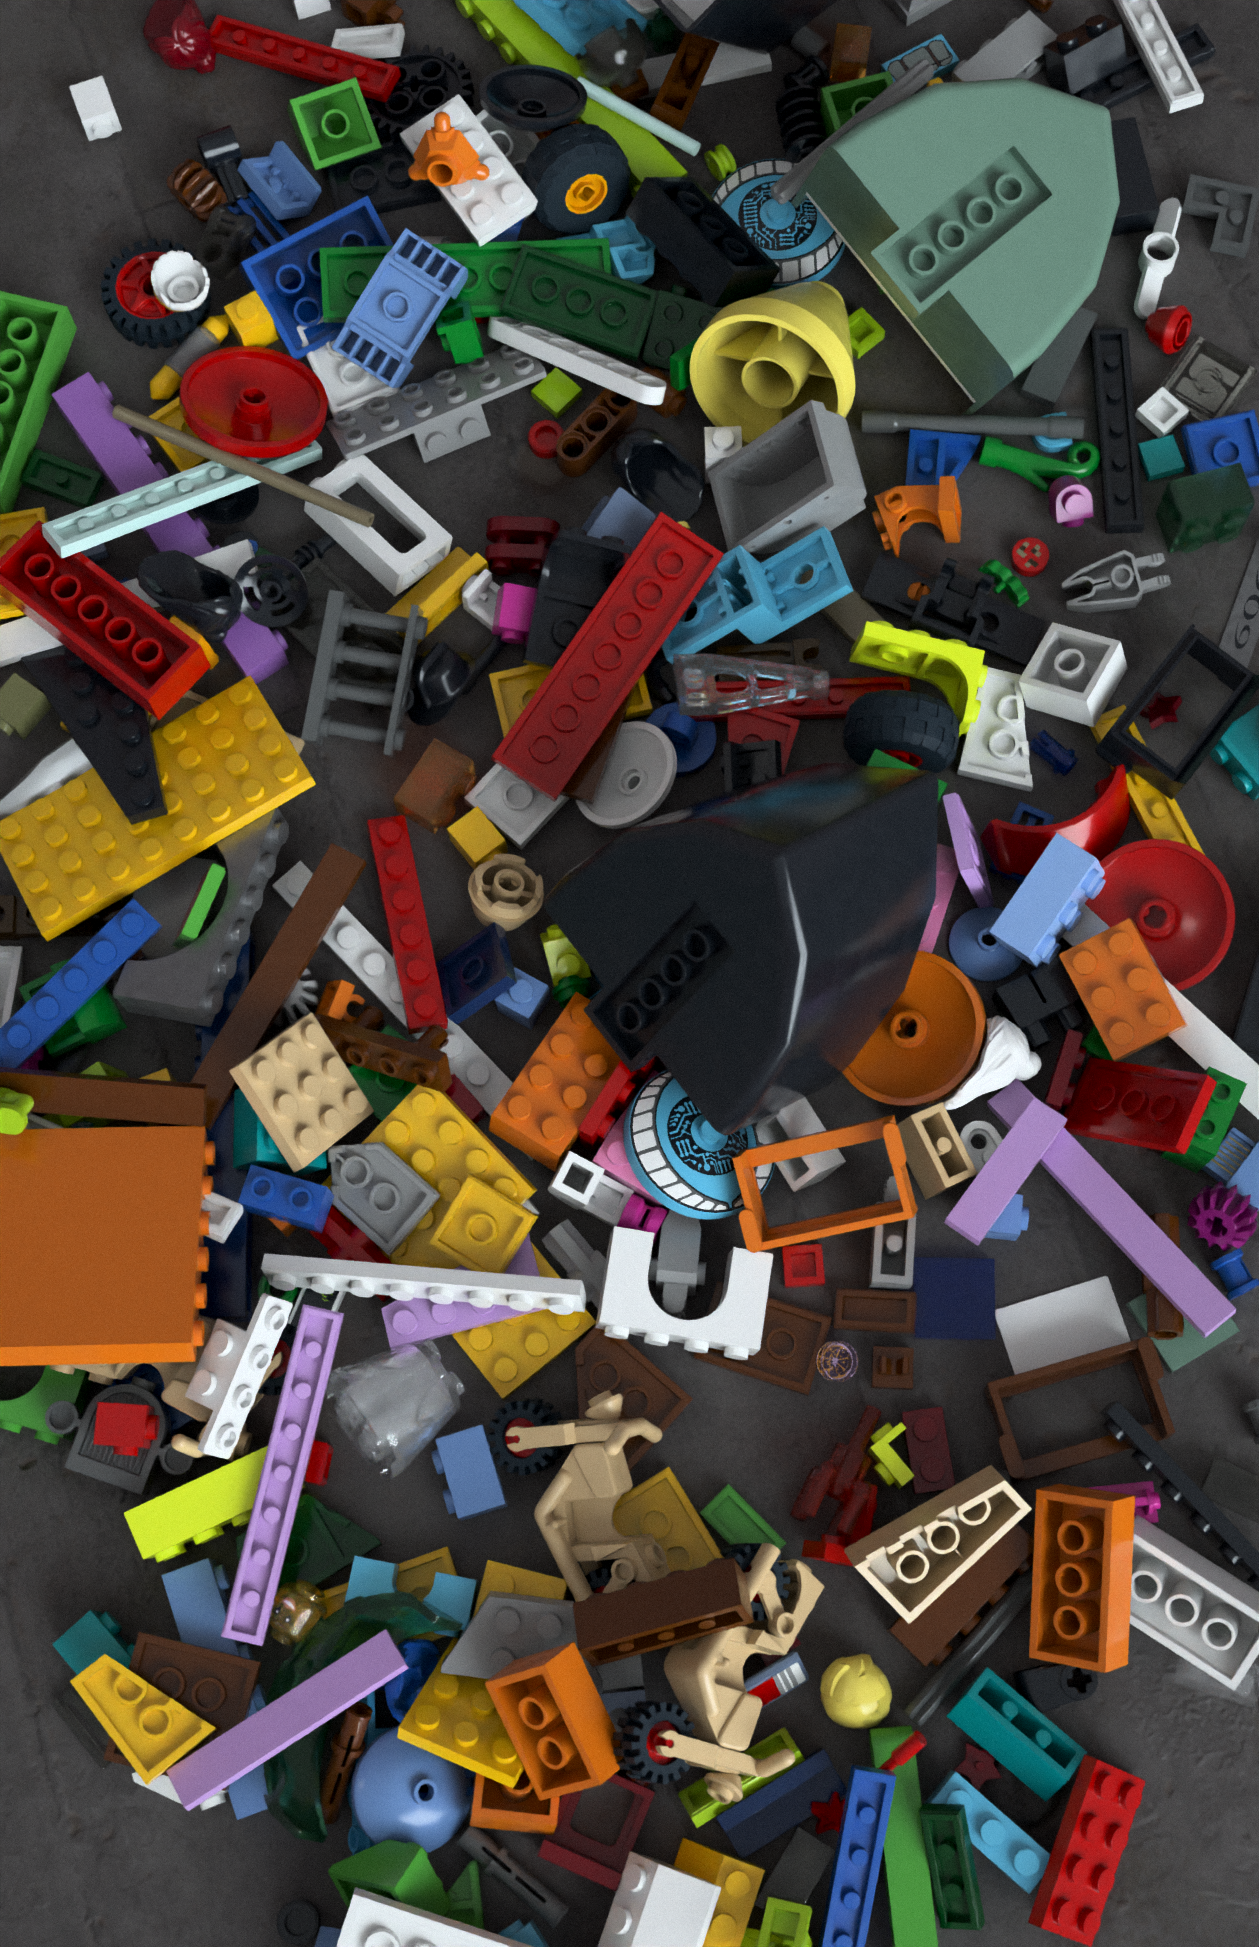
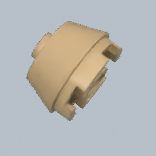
(505, 892)

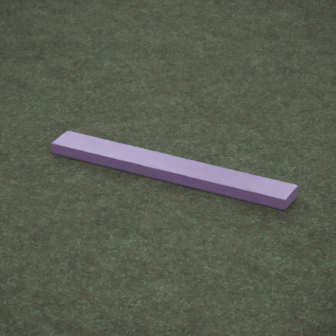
(1123, 1220)
(282, 1475)

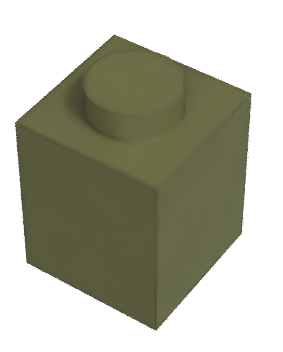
(21, 707)

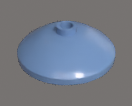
(388, 1797)

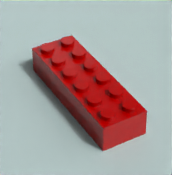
(102, 622)

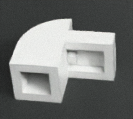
(587, 1188)

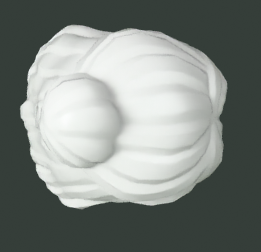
(1001, 1061)

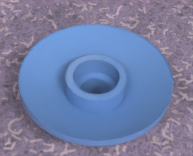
(972, 955)

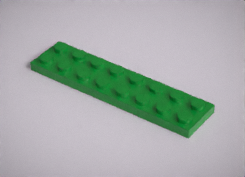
(490, 267)

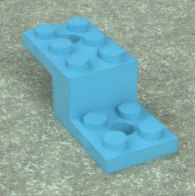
(762, 596)

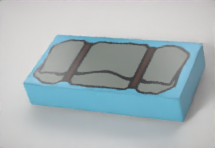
(935, 51)

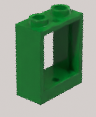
(1212, 1124)

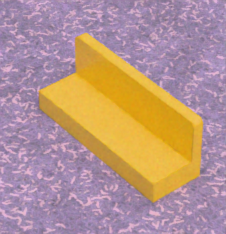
(441, 588)

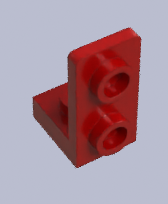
(831, 1547)

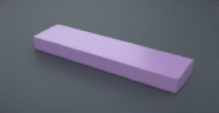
(1005, 1171)

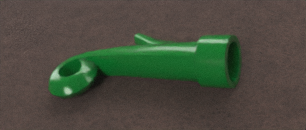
(1033, 465)

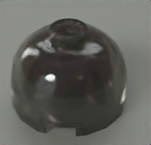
(614, 56)

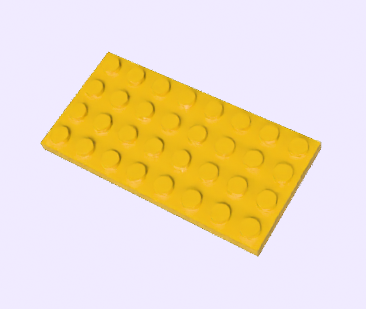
(217, 773)

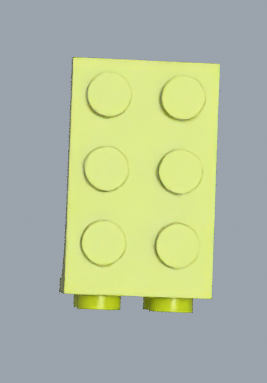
(945, 664)

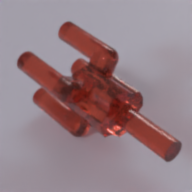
(841, 1479)

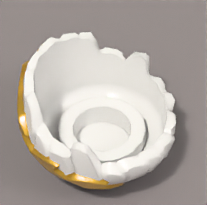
(179, 281)

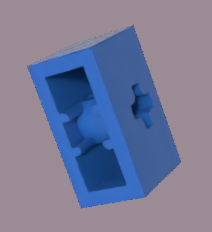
(286, 1198)

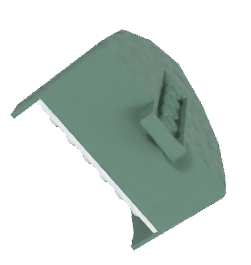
(977, 217)

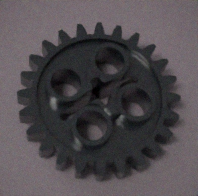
(424, 85)

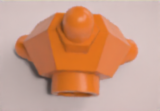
(446, 156)

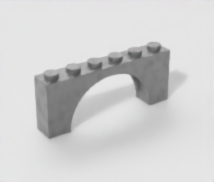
(193, 980)

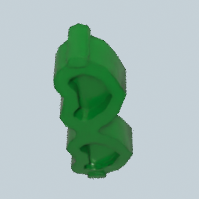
(1004, 579)

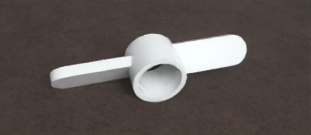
(1155, 270)

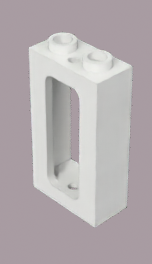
(391, 568)

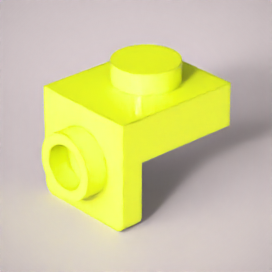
(562, 956)
(890, 1465)

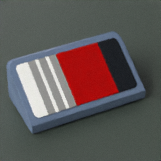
(777, 1679)

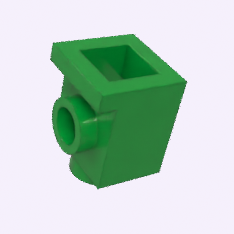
(460, 333)

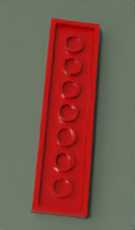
(607, 657)

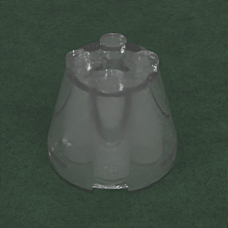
(394, 1403)

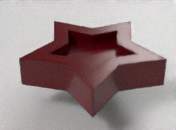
(1161, 709)
(977, 1766)

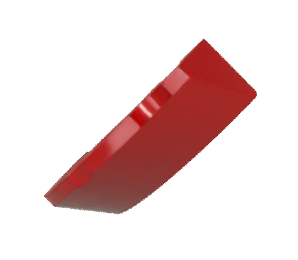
(1096, 830)

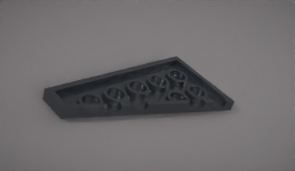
(107, 728)

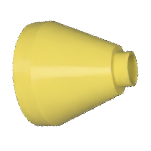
(773, 357)

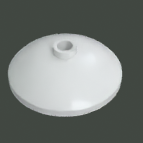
(635, 777)

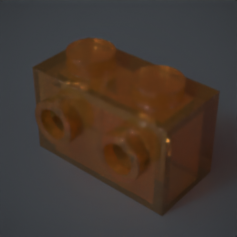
(435, 786)

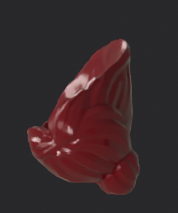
(180, 35)

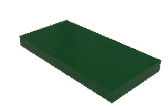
(579, 302)

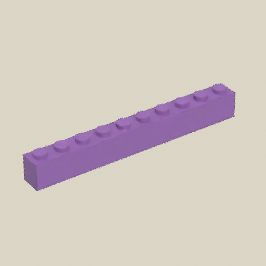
(127, 468)

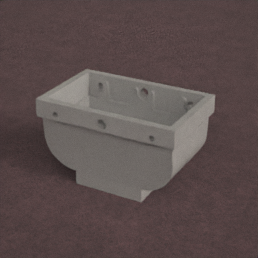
(789, 482)

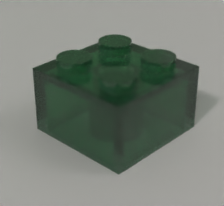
(1204, 508)

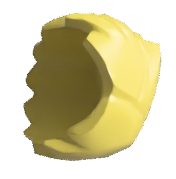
(855, 1692)

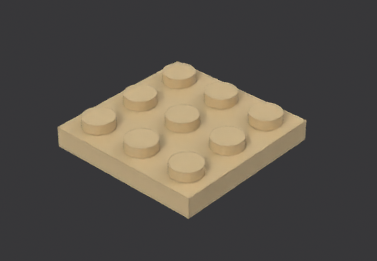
(302, 1091)

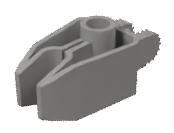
(1114, 582)
(678, 1263)

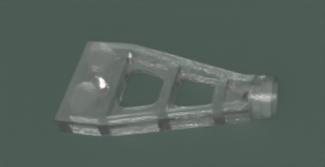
(698, 693)

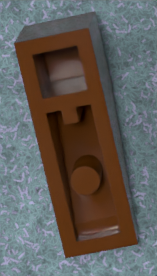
(683, 81)

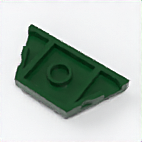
(320, 1543)

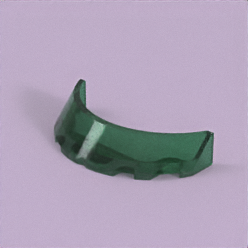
(294, 1773)

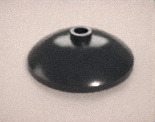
(532, 97)

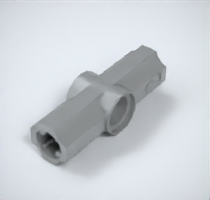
(577, 1258)

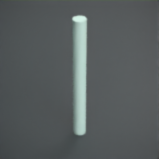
(640, 117)

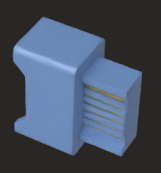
(1237, 1165)

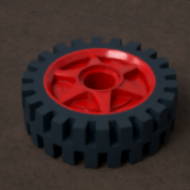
(129, 299)

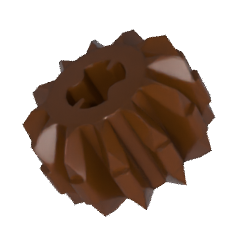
(195, 189)

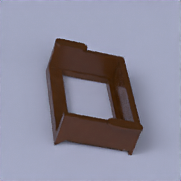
(1148, 1371)

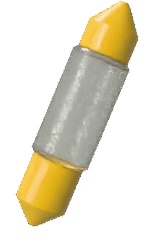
(199, 343)

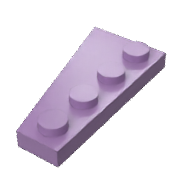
(425, 1319)

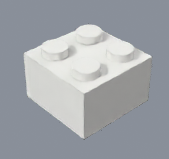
(1073, 674)

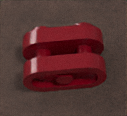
(517, 543)

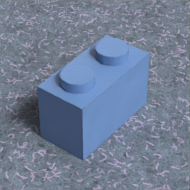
(469, 1473)

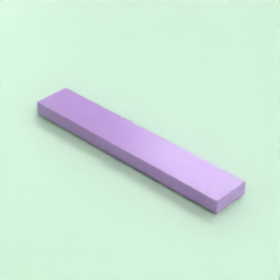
(286, 1720)

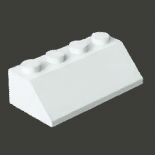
(1193, 1605)
(659, 1906)

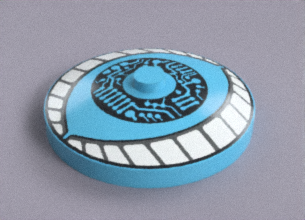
(793, 237)
(682, 1155)

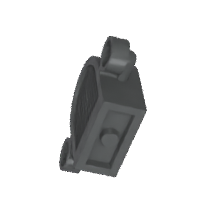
(98, 1461)

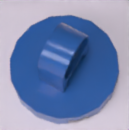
(692, 740)

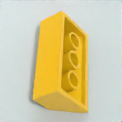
(739, 1889)

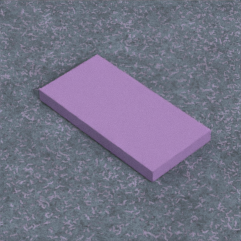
(968, 850)

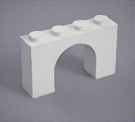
(629, 1307)

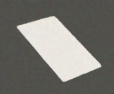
(1061, 1325)

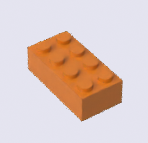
(556, 1087)
(1082, 1577)

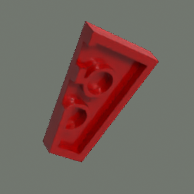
(762, 725)

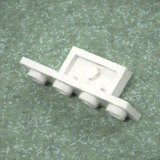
(233, 1372)

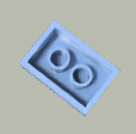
(1049, 902)

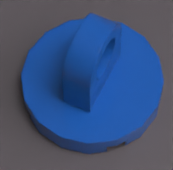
(404, 1688)

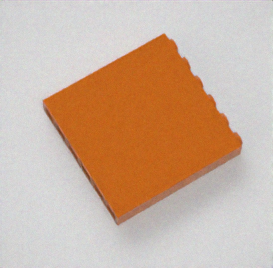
(103, 1244)

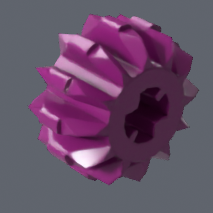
(1222, 1216)

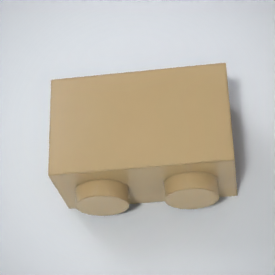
(935, 1151)

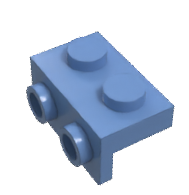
(281, 182)

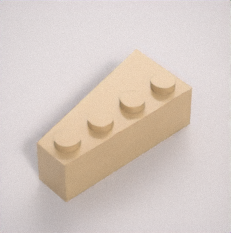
(937, 1541)

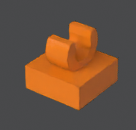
(336, 998)

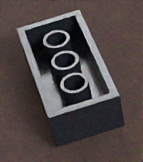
(701, 240)

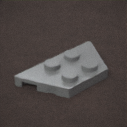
(511, 1629)

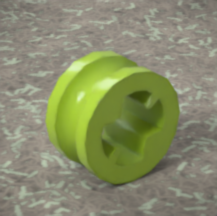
(720, 162)

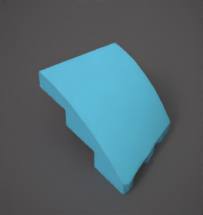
(629, 249)

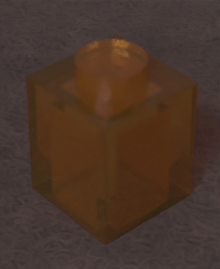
(850, 52)

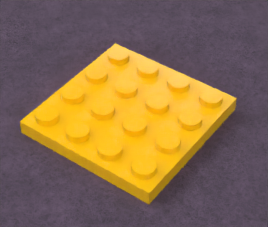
(443, 1149)

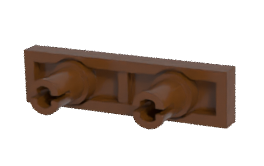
(365, 1047)

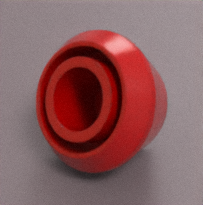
(1169, 328)

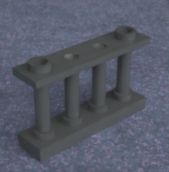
(334, 651)

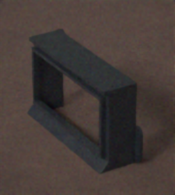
(1122, 748)

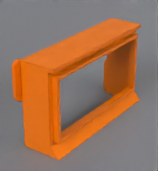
(753, 1218)

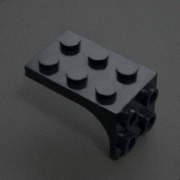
(568, 587)

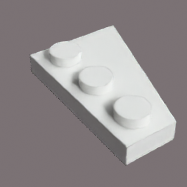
(997, 741)

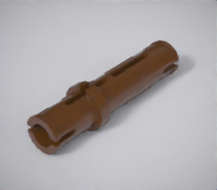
(353, 1725)

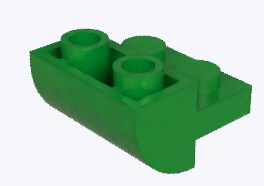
(91, 1023)

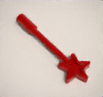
(831, 1812)

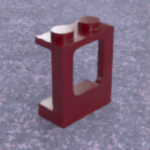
(588, 1856)

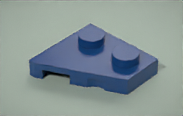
(937, 455)

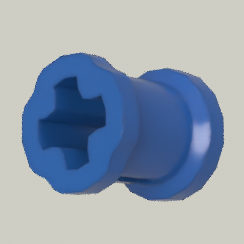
(1234, 1274)

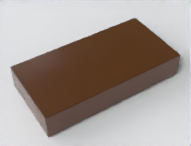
(875, 1310)

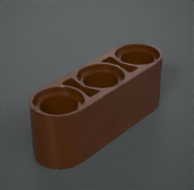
(594, 444)

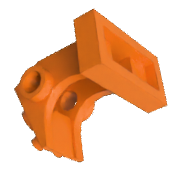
(919, 504)

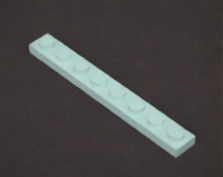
(160, 501)

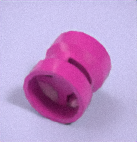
(635, 1214)

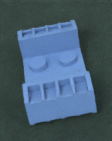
(399, 308)

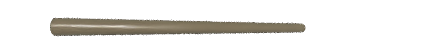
(243, 466)

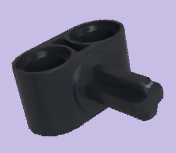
(221, 155)

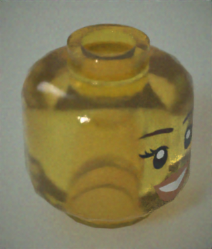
(296, 1611)

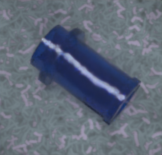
(1054, 753)

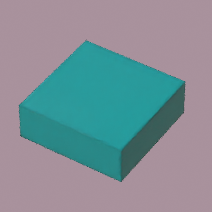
(1160, 457)

